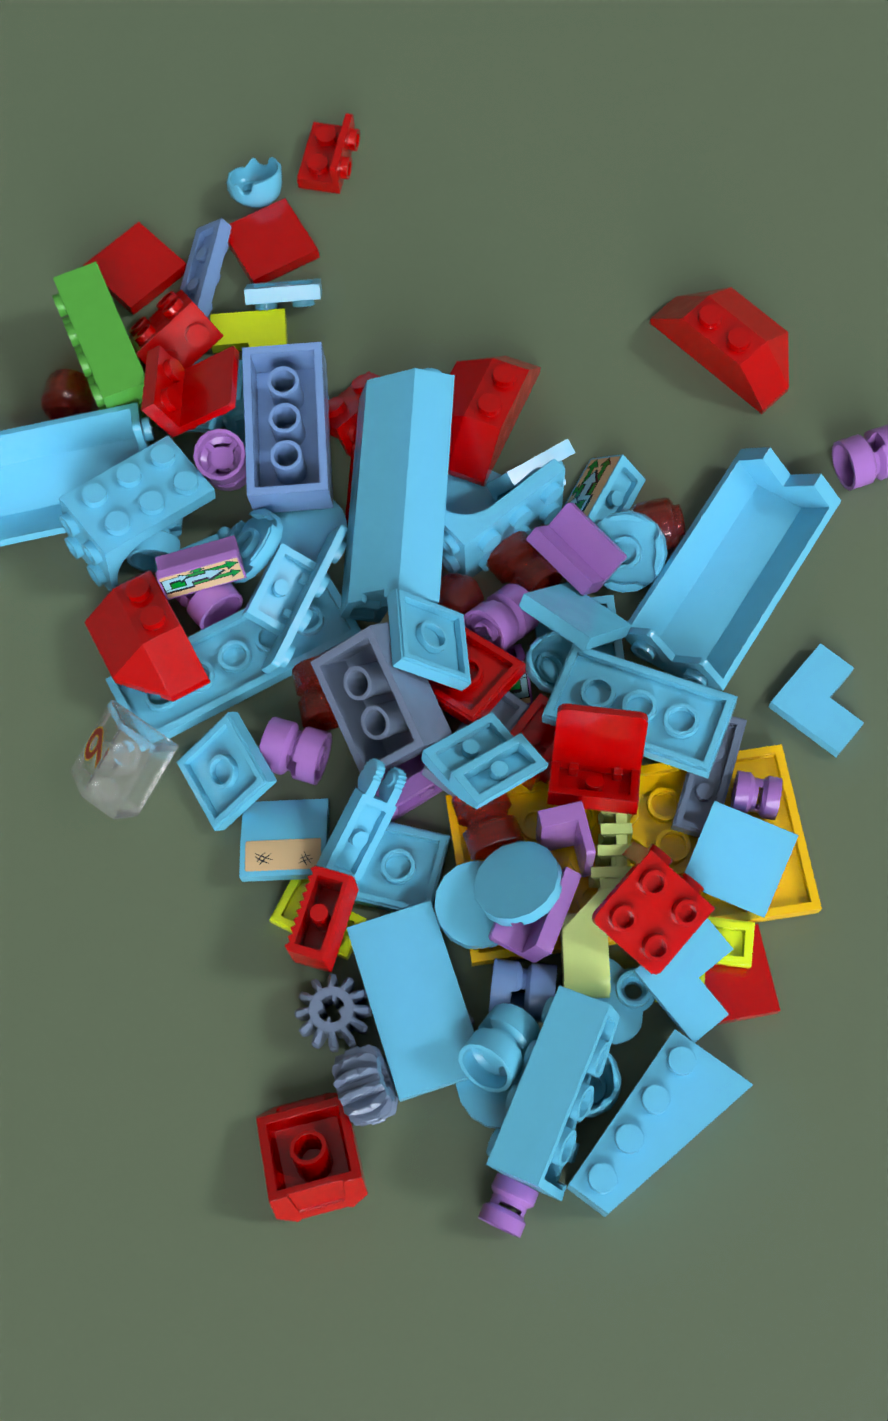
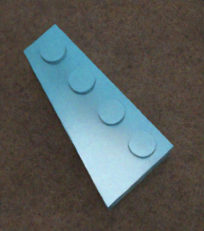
(553, 1092)
(662, 1114)

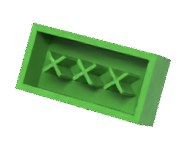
(99, 338)

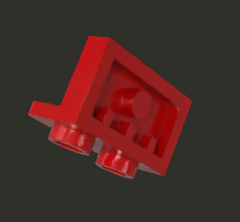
(328, 156)

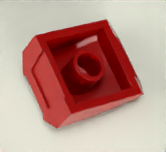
(310, 1158)

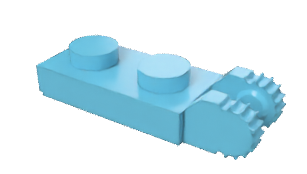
(363, 820)

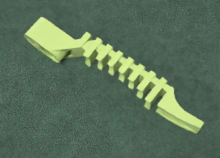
(582, 942)

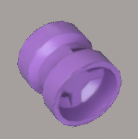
(746, 793)
(514, 1195)

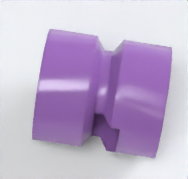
(221, 459)
(861, 459)
(212, 604)
(501, 618)
(297, 751)

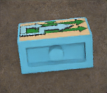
(606, 487)

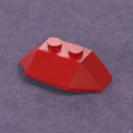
(731, 342)
(484, 411)
(145, 640)

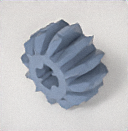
(317, 1012)
(365, 1085)

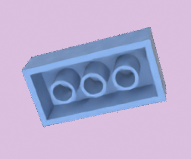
(287, 427)

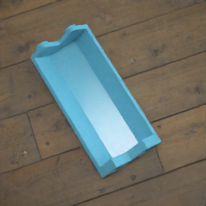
(57, 456)
(398, 491)
(731, 569)

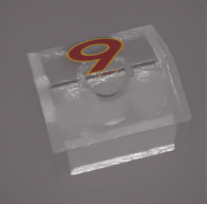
(121, 762)

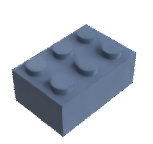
(378, 706)

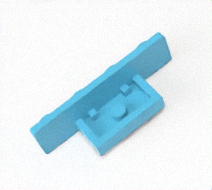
(287, 592)

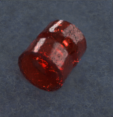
(520, 564)
(313, 703)
(487, 826)

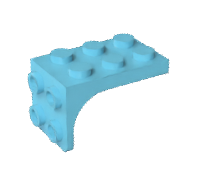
(129, 505)
(473, 537)

